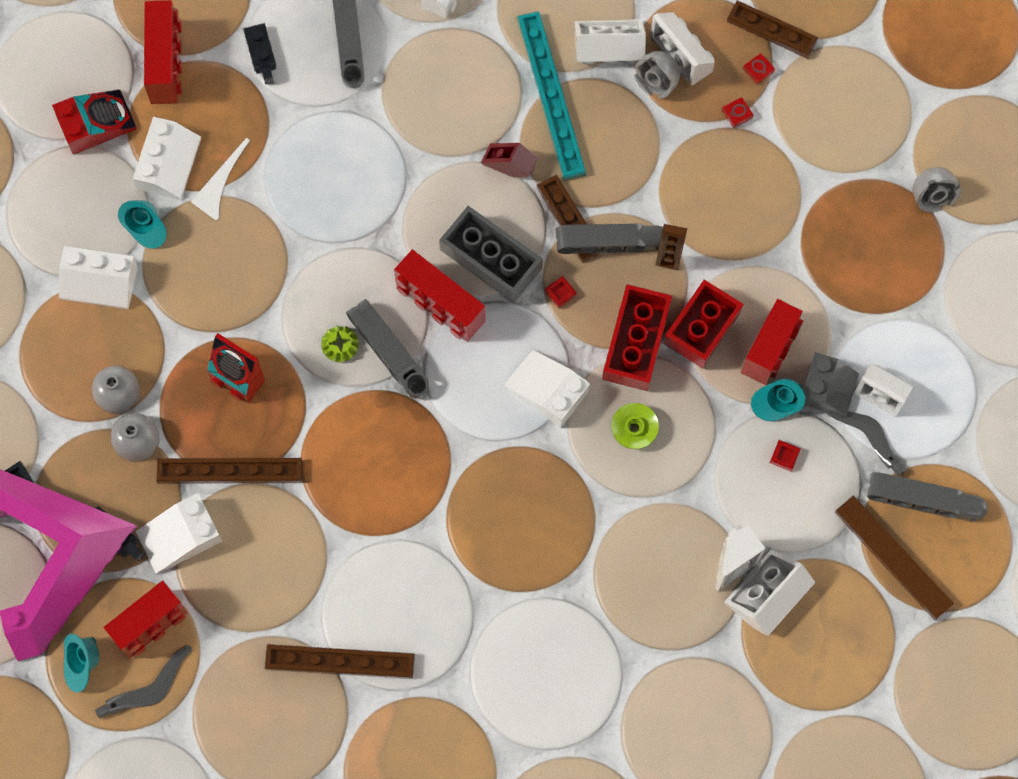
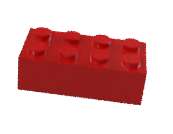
(162, 52)
(439, 296)
(636, 337)

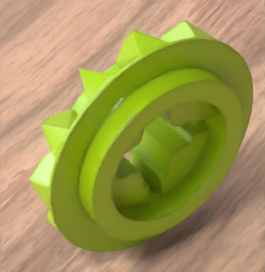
(332, 351)

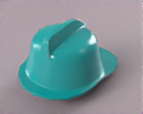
(143, 223)
(778, 400)
(79, 659)

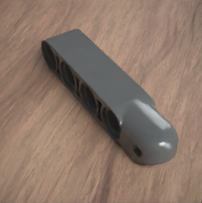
(349, 43)
(607, 238)
(388, 349)
(926, 497)

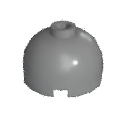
(657, 73)
(935, 189)
(115, 389)
(134, 446)

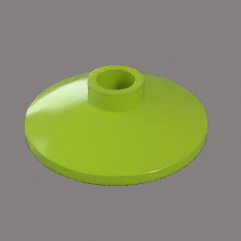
(638, 415)

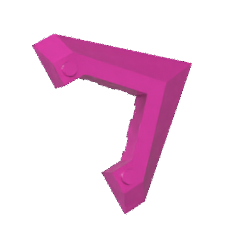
(85, 546)

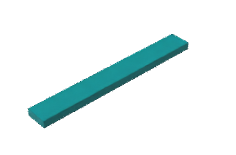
(551, 96)

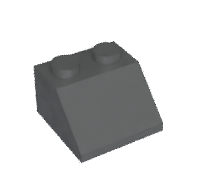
(830, 385)

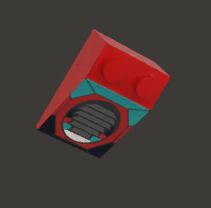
(93, 119)
(234, 369)

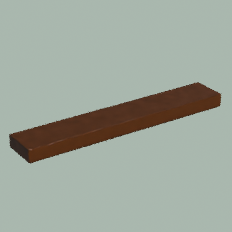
(228, 470)
(894, 557)
(339, 661)

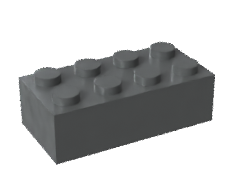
(491, 254)

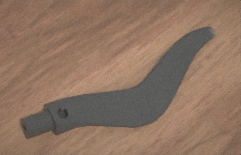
(876, 437)
(147, 695)

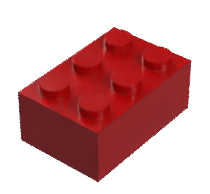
(703, 323)
(773, 342)
(146, 620)

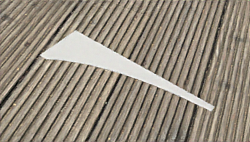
(209, 196)

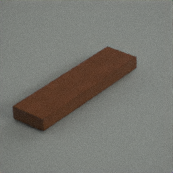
(772, 29)
(562, 206)
(671, 246)

